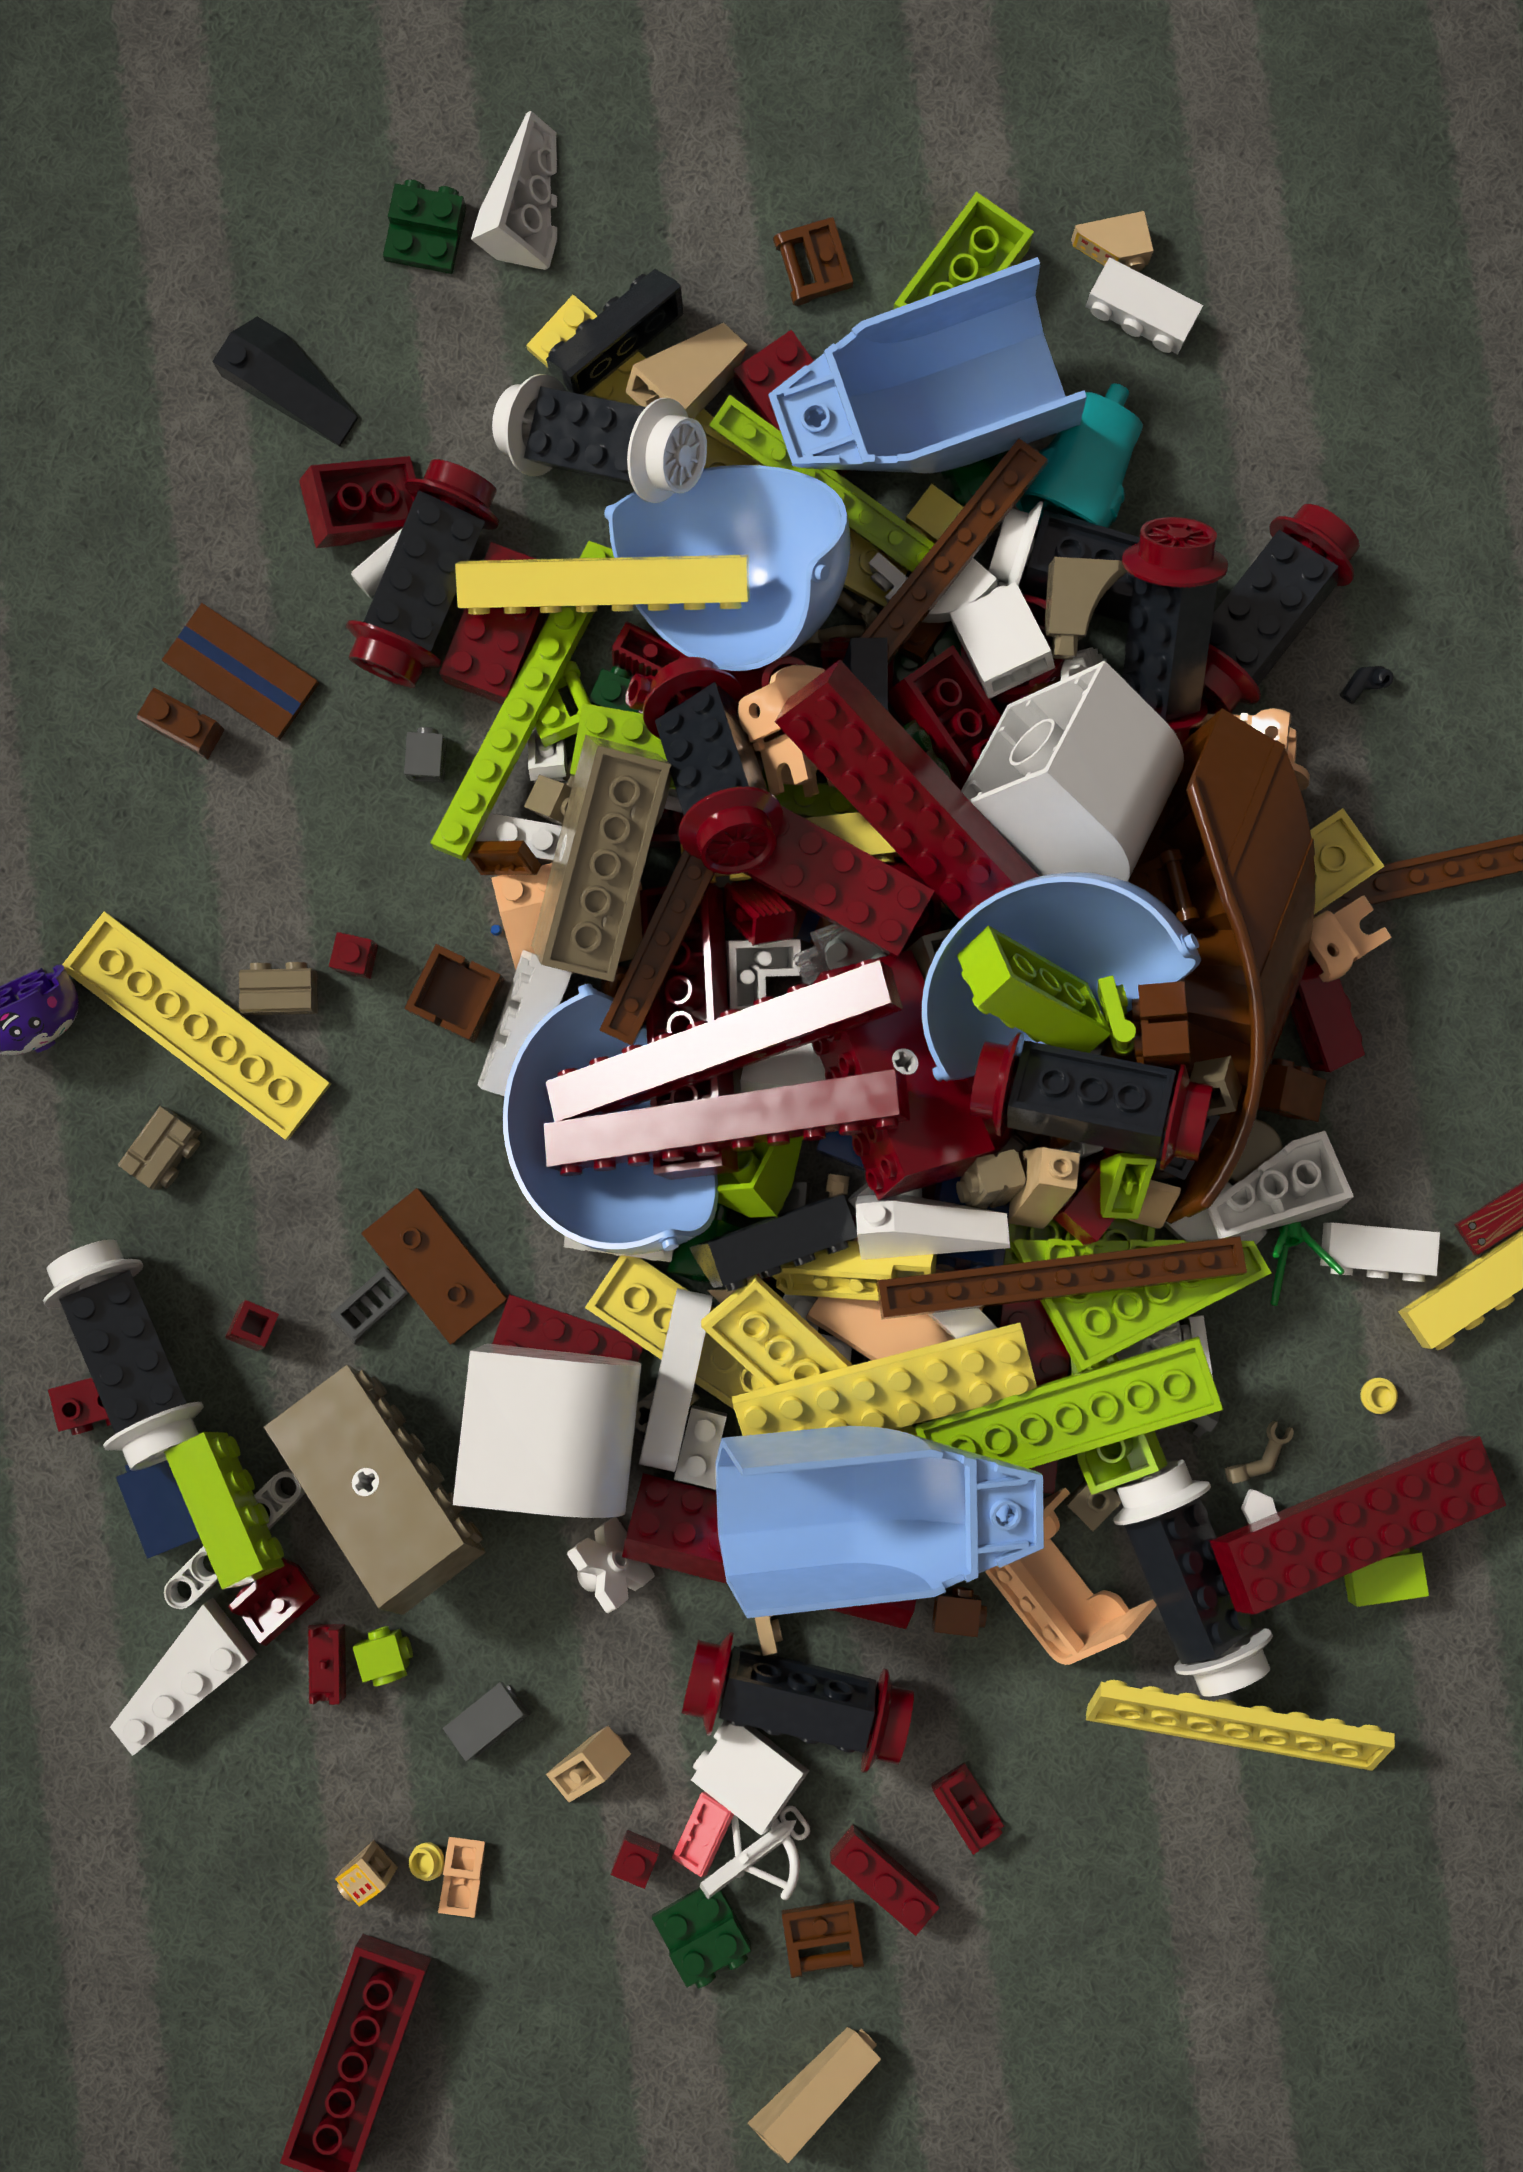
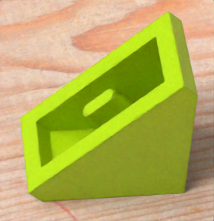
(1124, 1184)

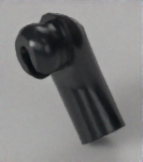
(1365, 679)

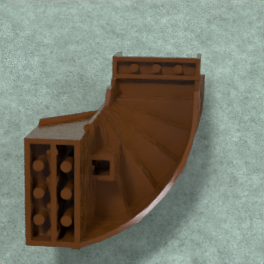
(1254, 888)

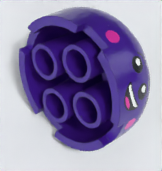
(40, 1015)

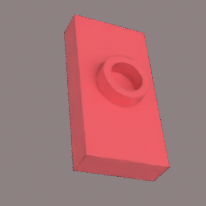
(703, 1835)

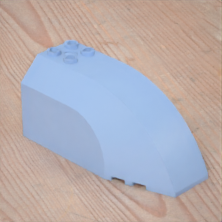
(930, 384)
(865, 1517)

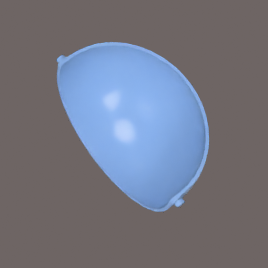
(795, 549)
(1073, 919)
(605, 1210)

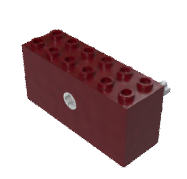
(941, 1133)

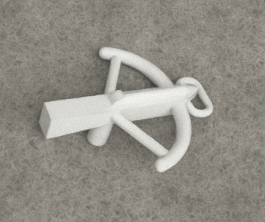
(743, 1860)

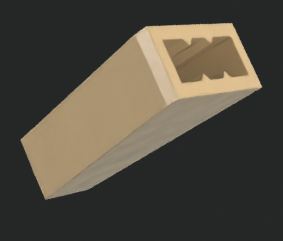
(689, 370)
(1048, 1185)
(815, 2093)

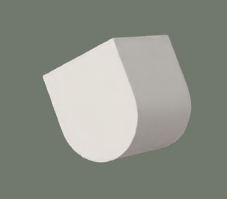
(1078, 775)
(547, 1432)

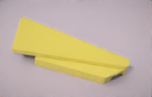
(847, 1275)

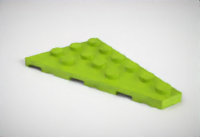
(1111, 1321)

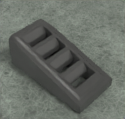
(344, 1324)

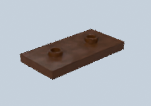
(434, 1266)

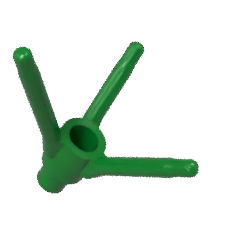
(1293, 1235)

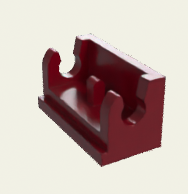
(327, 1663)
(968, 1808)

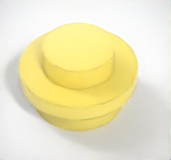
(1379, 1395)
(426, 1861)

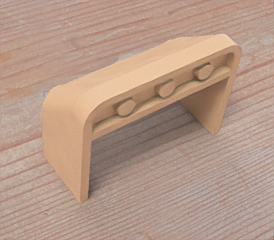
(1059, 1604)

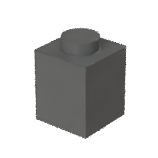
(425, 755)

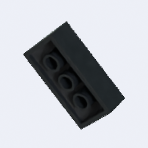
(616, 333)
(776, 1241)

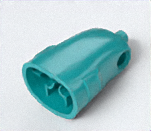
(1088, 462)

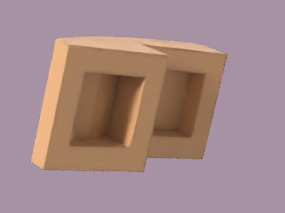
(462, 1877)

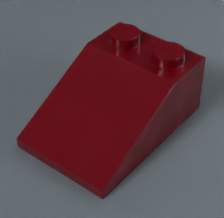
(356, 499)

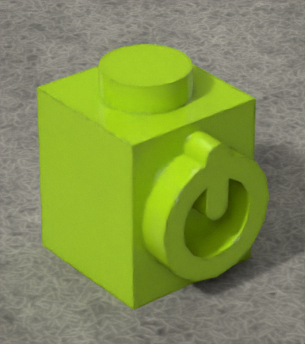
(383, 1656)

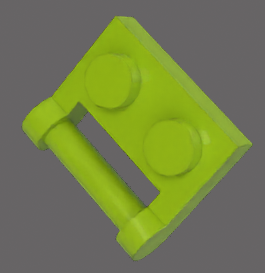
(554, 720)
(1114, 1007)

